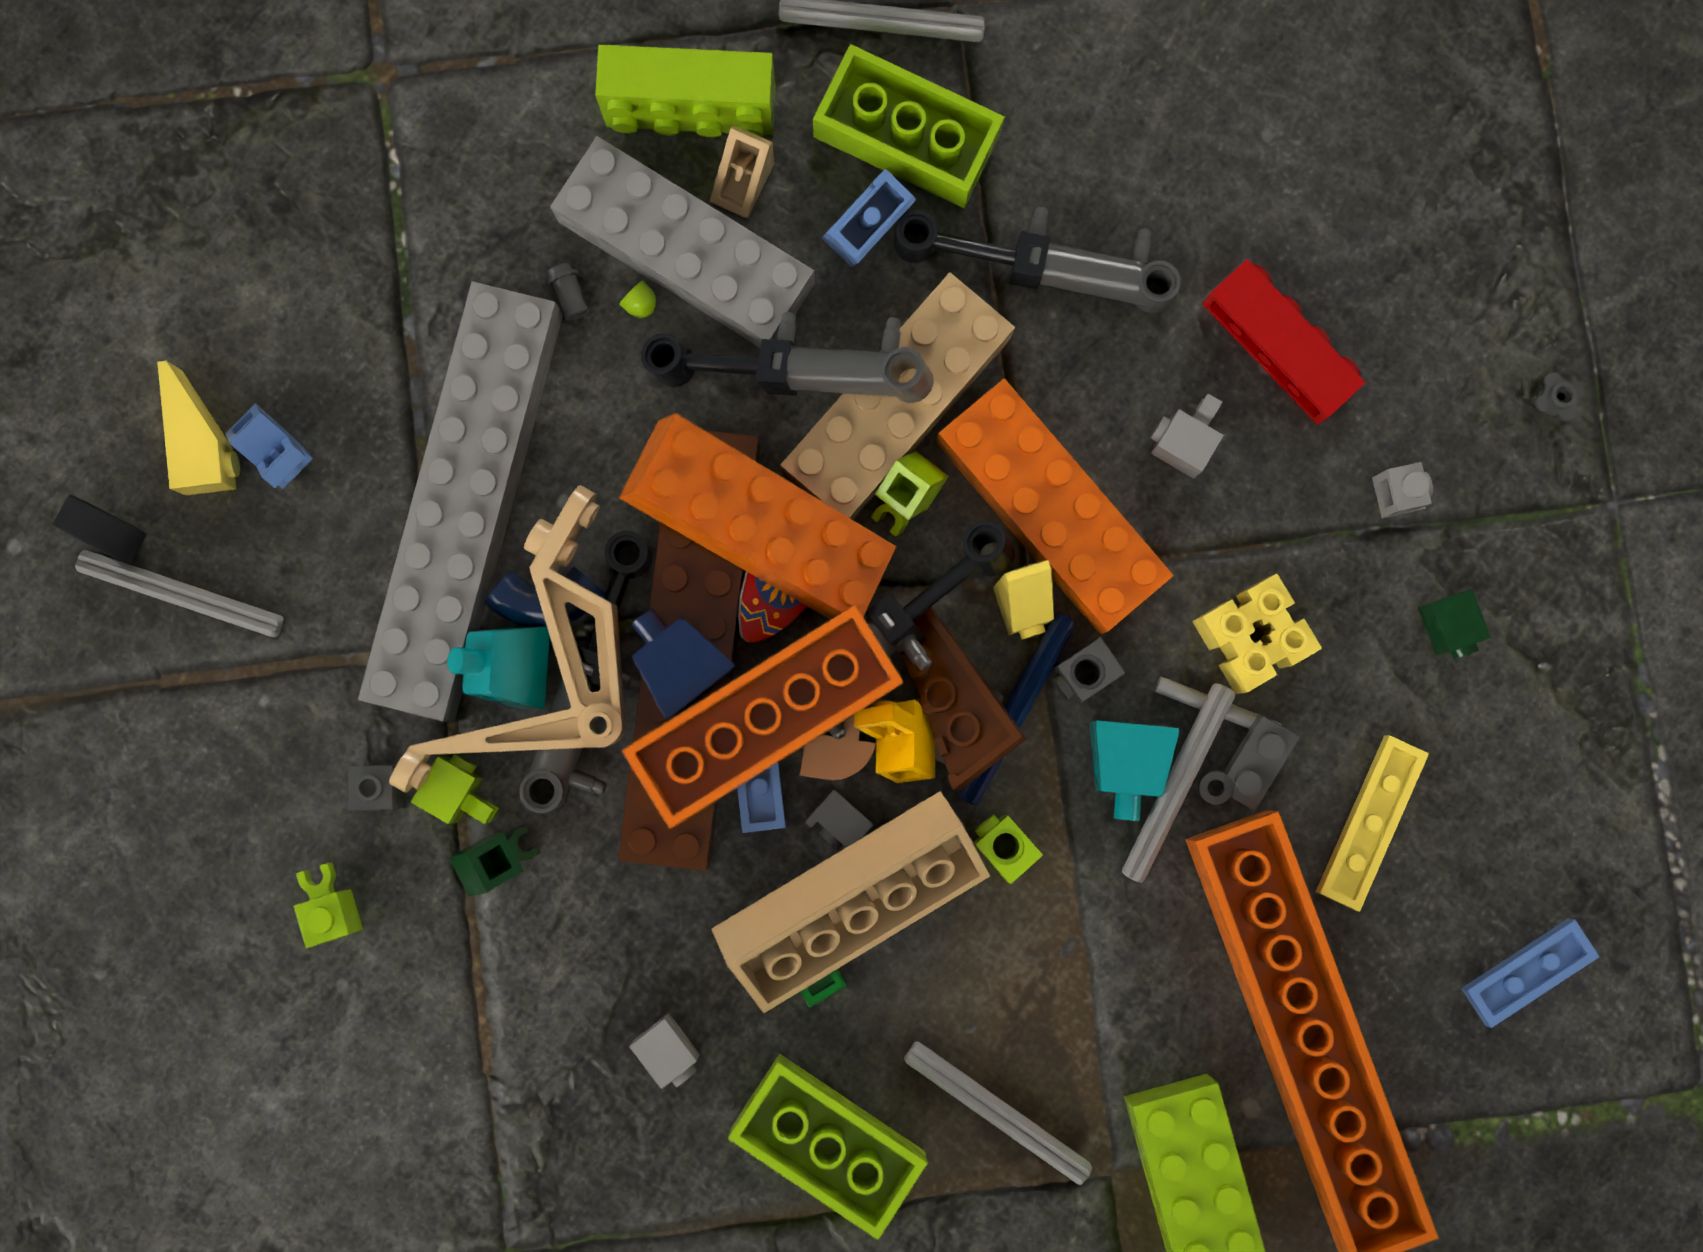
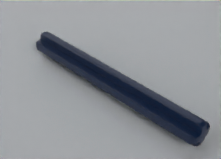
(1026, 692)

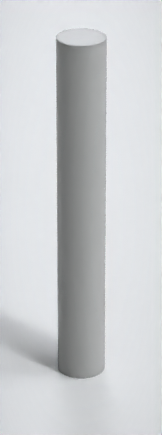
(1196, 699)

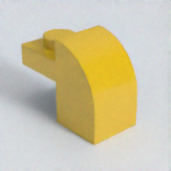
(902, 739)

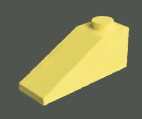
(195, 446)
(1026, 599)

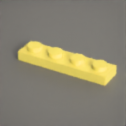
(1372, 823)

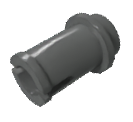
(568, 291)

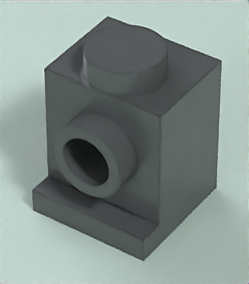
(840, 821)

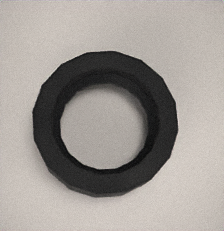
(99, 529)

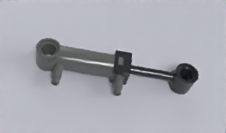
(1051, 264)
(790, 369)
(895, 625)
(561, 764)

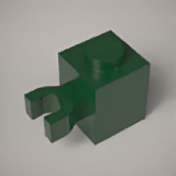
(491, 861)

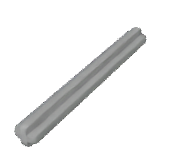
(883, 19)
(179, 593)
(1178, 782)
(998, 1113)

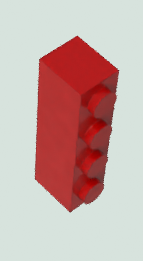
(1284, 341)

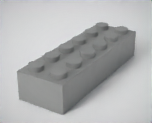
(681, 243)

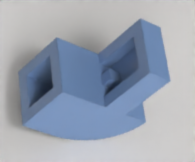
(268, 447)

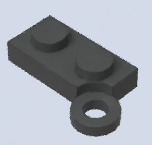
(1252, 765)

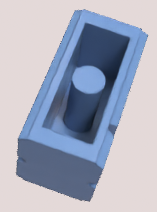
(868, 218)

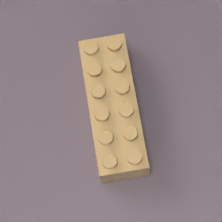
(865, 434)
(850, 902)

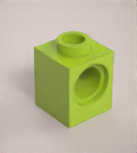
(1019, 861)

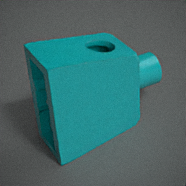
(504, 666)
(1131, 762)

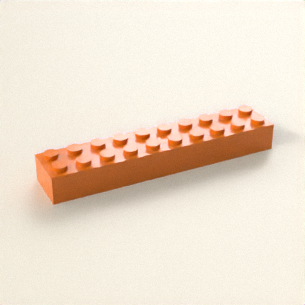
(1311, 1036)

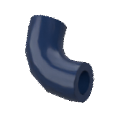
(520, 604)

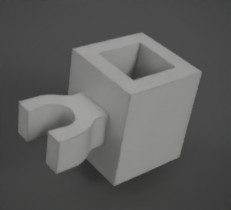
(1188, 440)

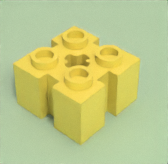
(1282, 640)

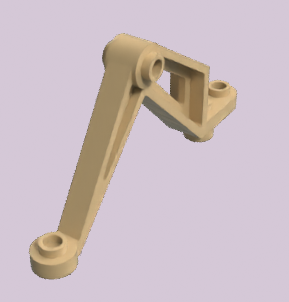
(562, 729)

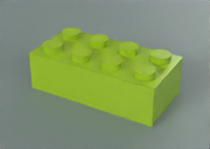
(685, 90)
(907, 126)
(828, 1146)
(1193, 1168)

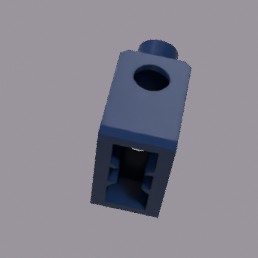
(677, 663)

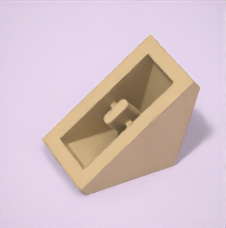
(742, 171)

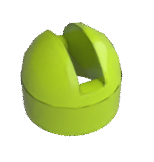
(639, 301)

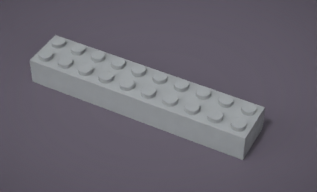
(462, 500)

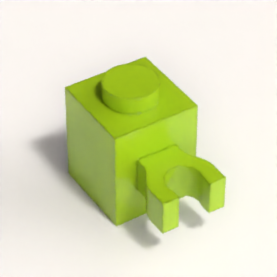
(908, 490)
(452, 791)
(328, 912)

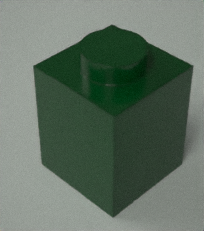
(1455, 624)

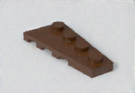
(963, 710)

